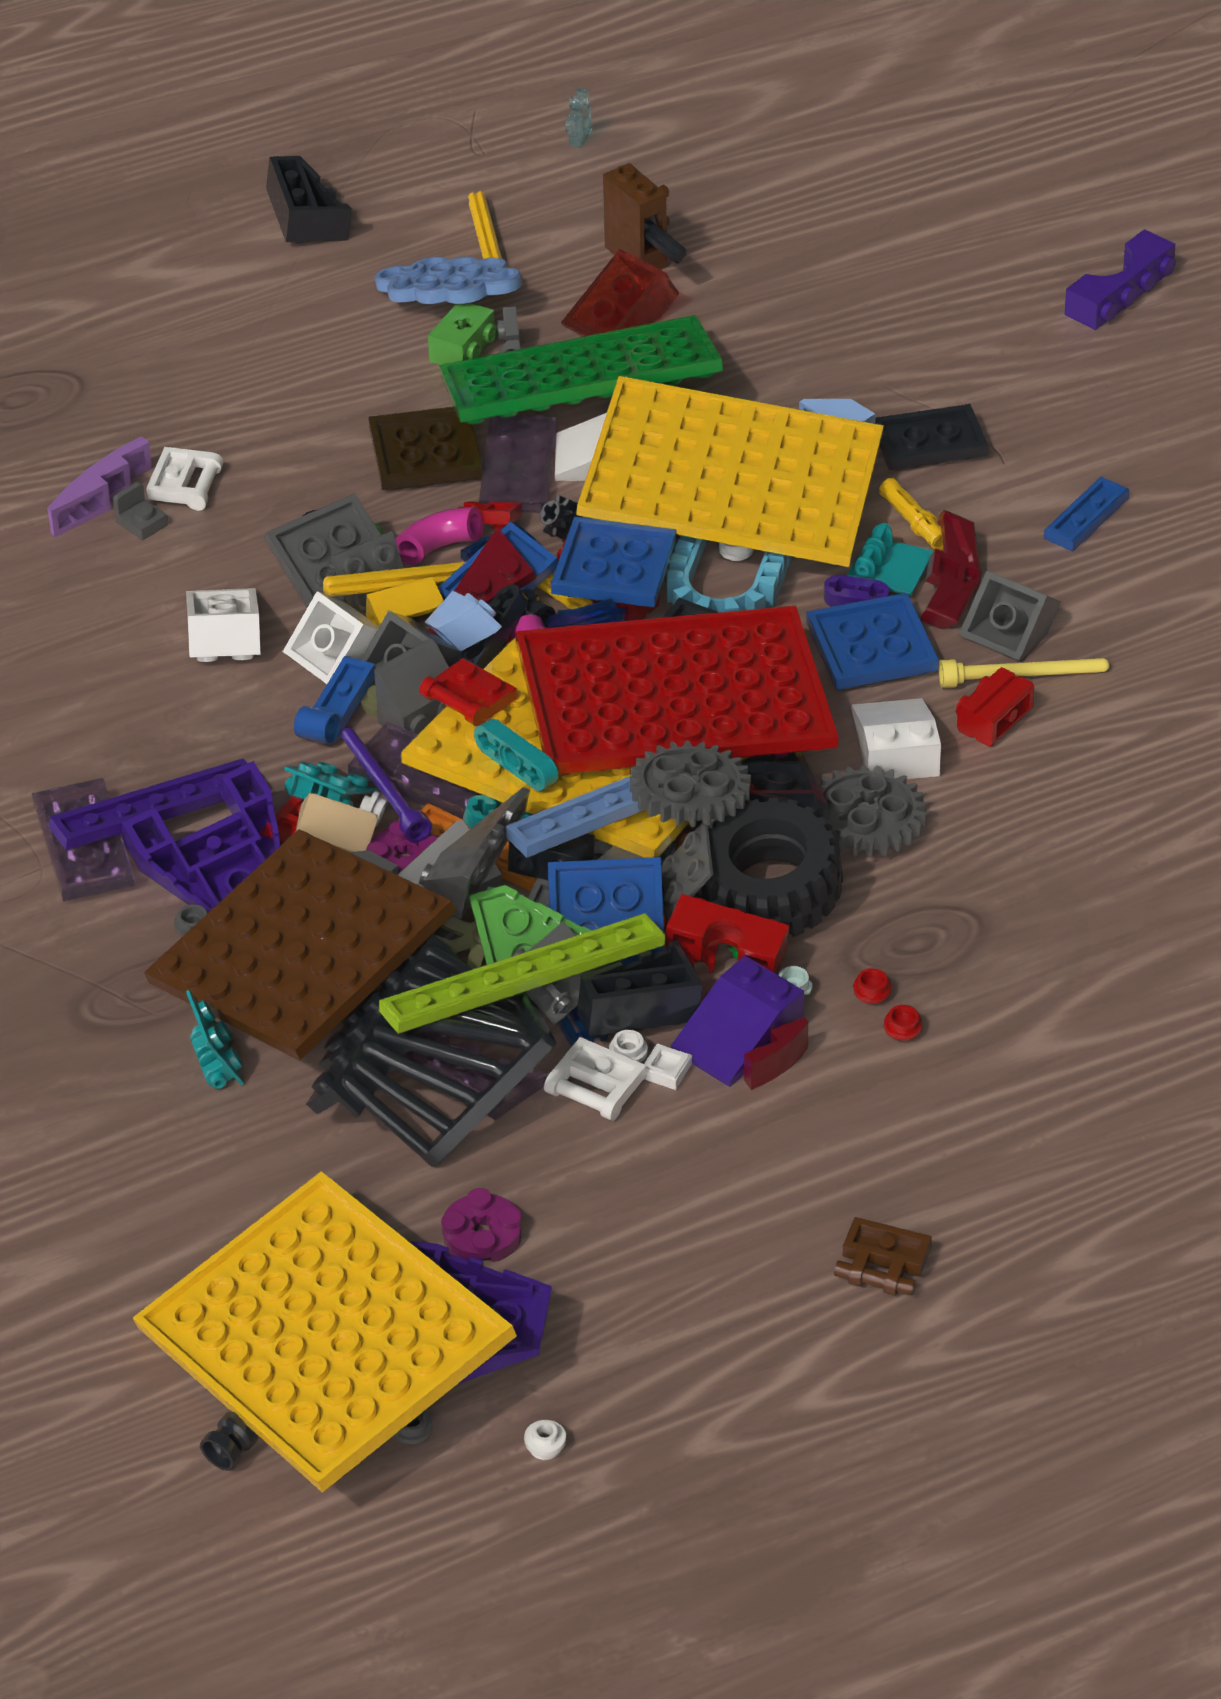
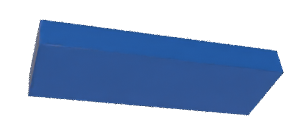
(1086, 514)

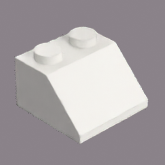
(328, 634)

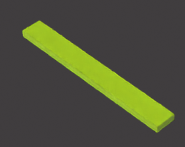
(521, 973)

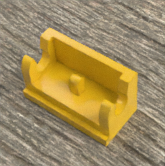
(406, 599)

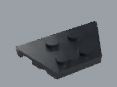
(786, 780)

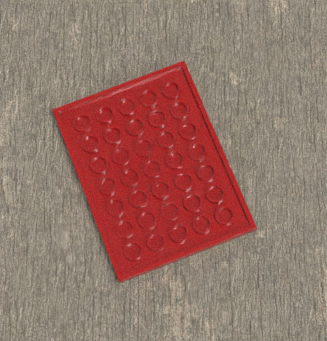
(706, 678)

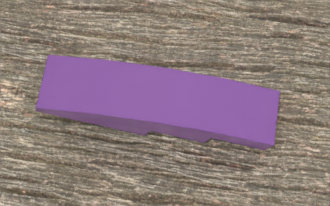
(92, 490)

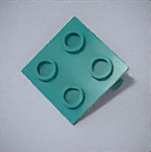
(890, 561)
(325, 781)
(212, 1046)

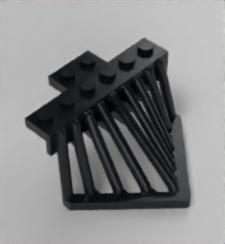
(371, 1048)

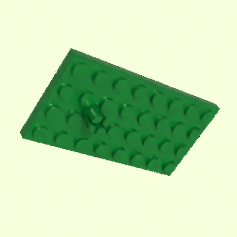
(579, 368)

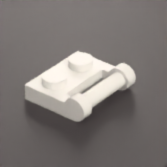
(174, 472)
(600, 1069)

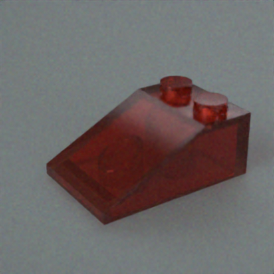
(622, 297)

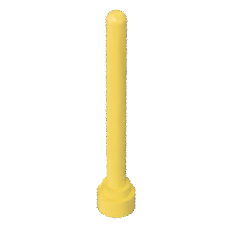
(955, 673)

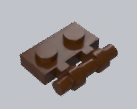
(887, 1247)

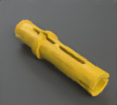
(921, 521)

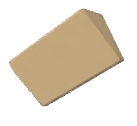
(336, 822)

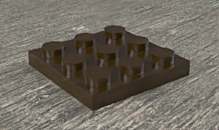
(424, 448)

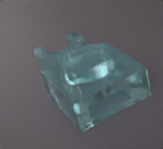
(579, 122)

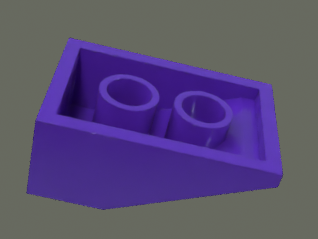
(738, 1018)

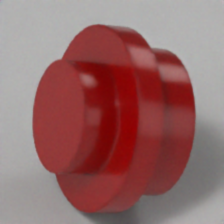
(872, 986)
(903, 1022)

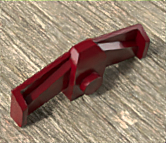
(953, 571)

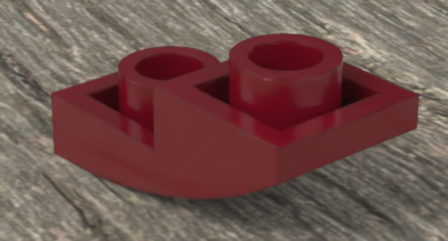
(772, 1060)

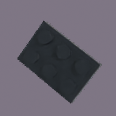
(931, 437)

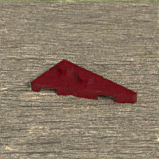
(493, 569)

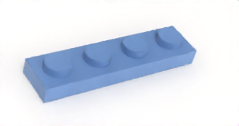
(573, 818)

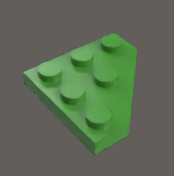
(513, 922)

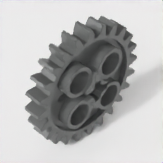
(690, 783)
(873, 809)

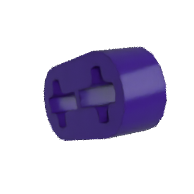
(850, 589)

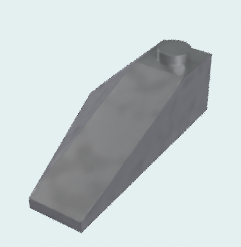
(469, 859)

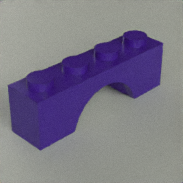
(1099, 298)

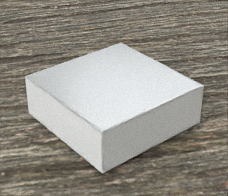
(667, 1066)

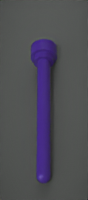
(413, 822)

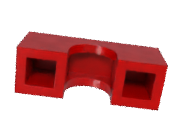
(703, 924)

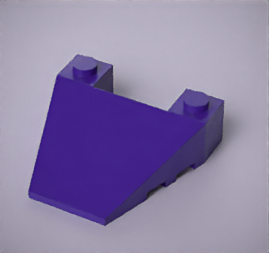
(216, 858)
(510, 1294)

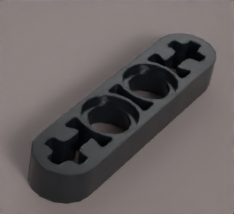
(509, 606)

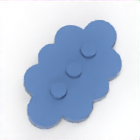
(451, 280)

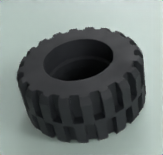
(782, 833)

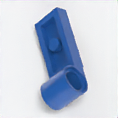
(336, 702)

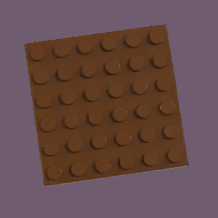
(300, 943)

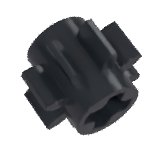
(558, 516)

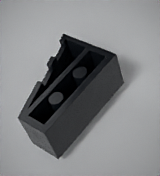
(303, 203)
(640, 995)

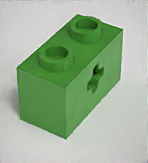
(462, 334)

